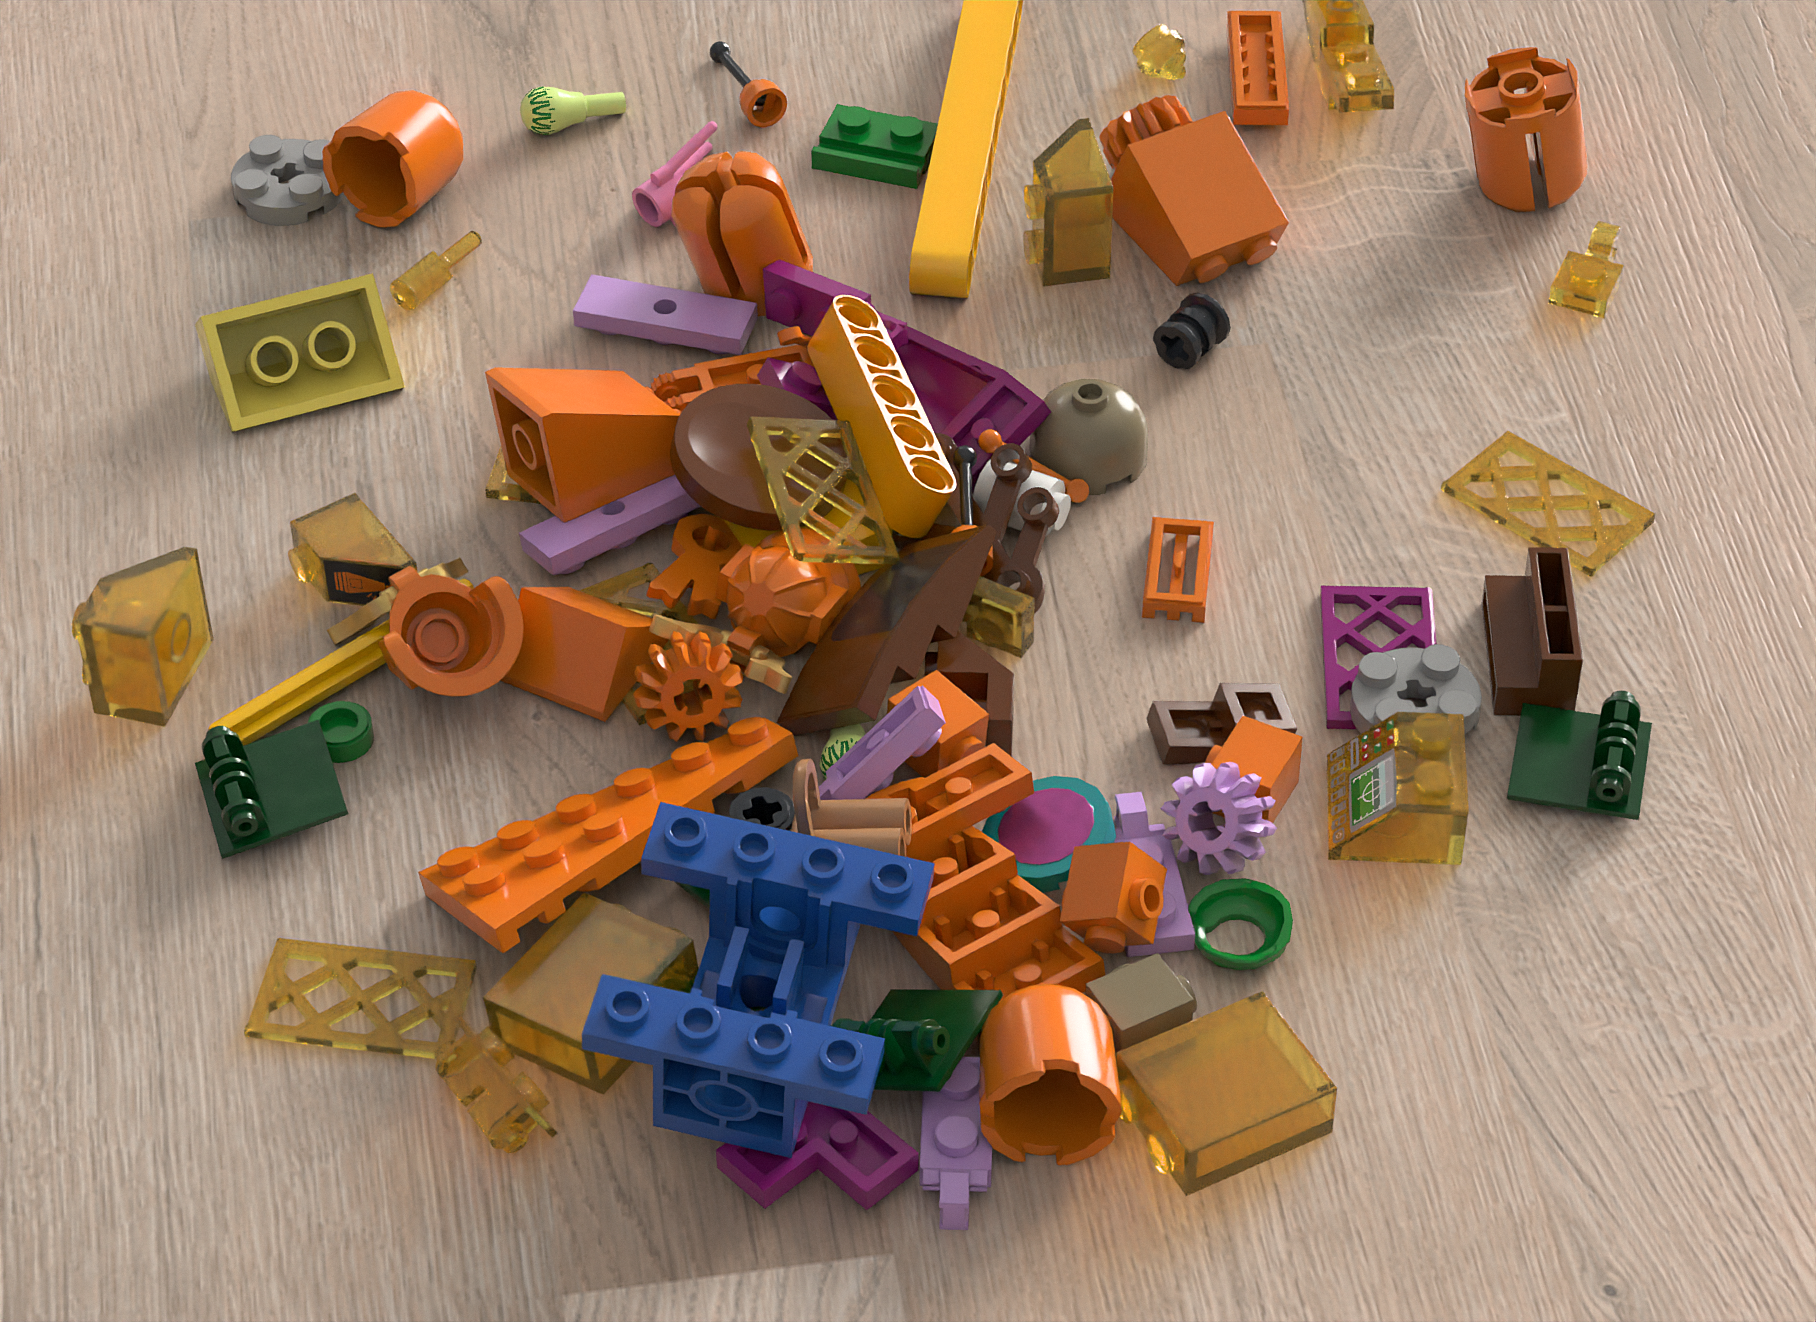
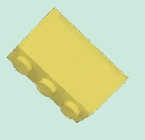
(299, 352)

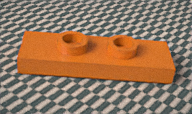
(1257, 68)

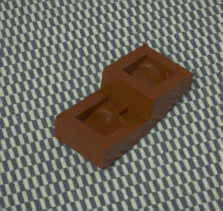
(1190, 729)

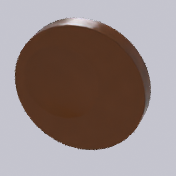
(718, 460)

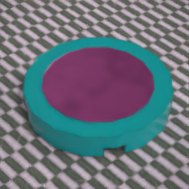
(1049, 825)

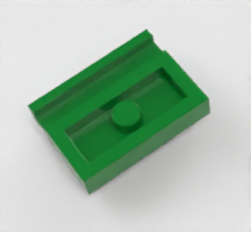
(875, 146)

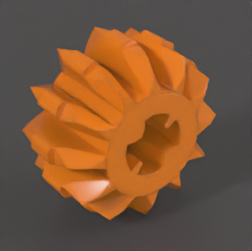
(1141, 123)
(664, 687)

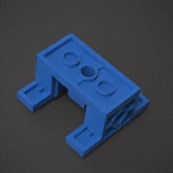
(776, 940)

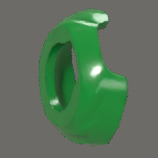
(1244, 901)

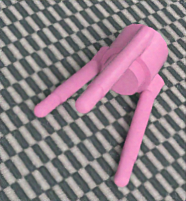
(655, 195)

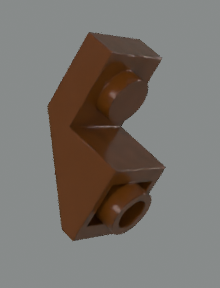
(981, 680)

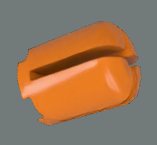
(1545, 111)
(736, 224)

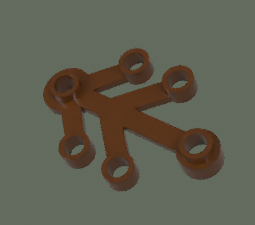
(997, 514)

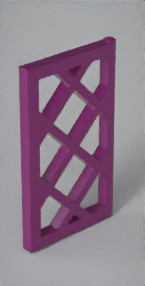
(1377, 606)

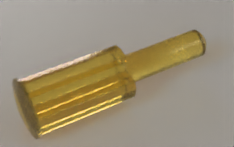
(431, 272)

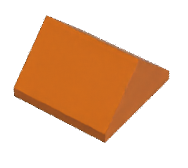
(579, 649)

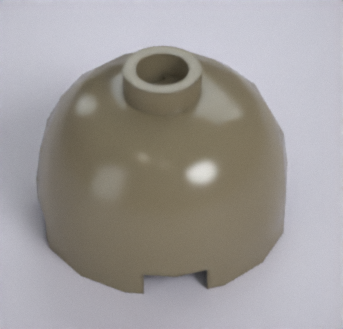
(1092, 434)

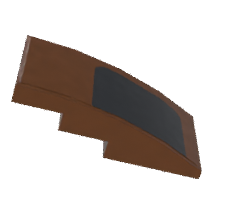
(887, 631)

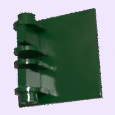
(1582, 757)
(267, 786)
(924, 1034)

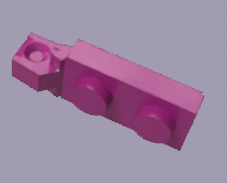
(803, 297)

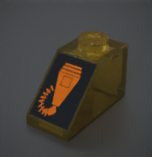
(346, 552)

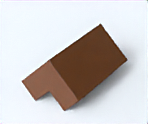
(1533, 634)

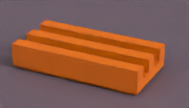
(1175, 601)

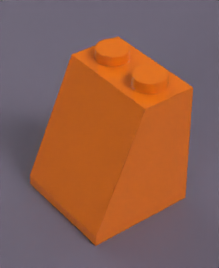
(1196, 201)
(580, 435)

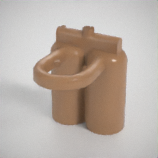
(865, 823)

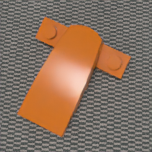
(981, 917)

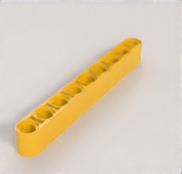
(964, 149)

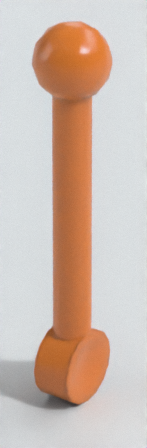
(793, 336)
(1076, 488)

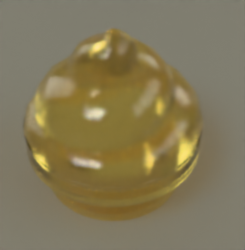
(1161, 53)

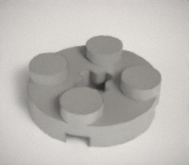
(269, 162)
(1414, 673)

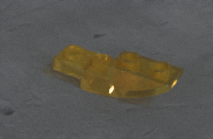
(1346, 57)

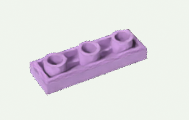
(665, 315)
(567, 545)

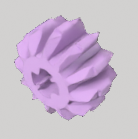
(1227, 843)

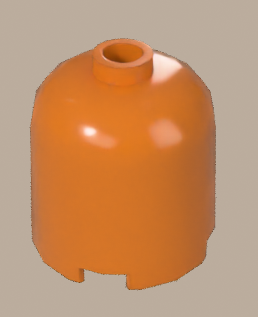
(394, 157)
(1048, 1075)

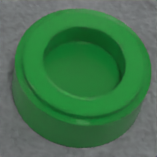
(345, 729)

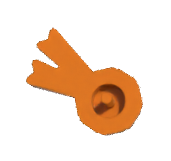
(703, 549)

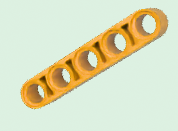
(889, 424)

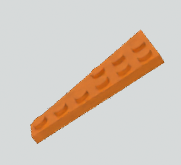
(594, 835)

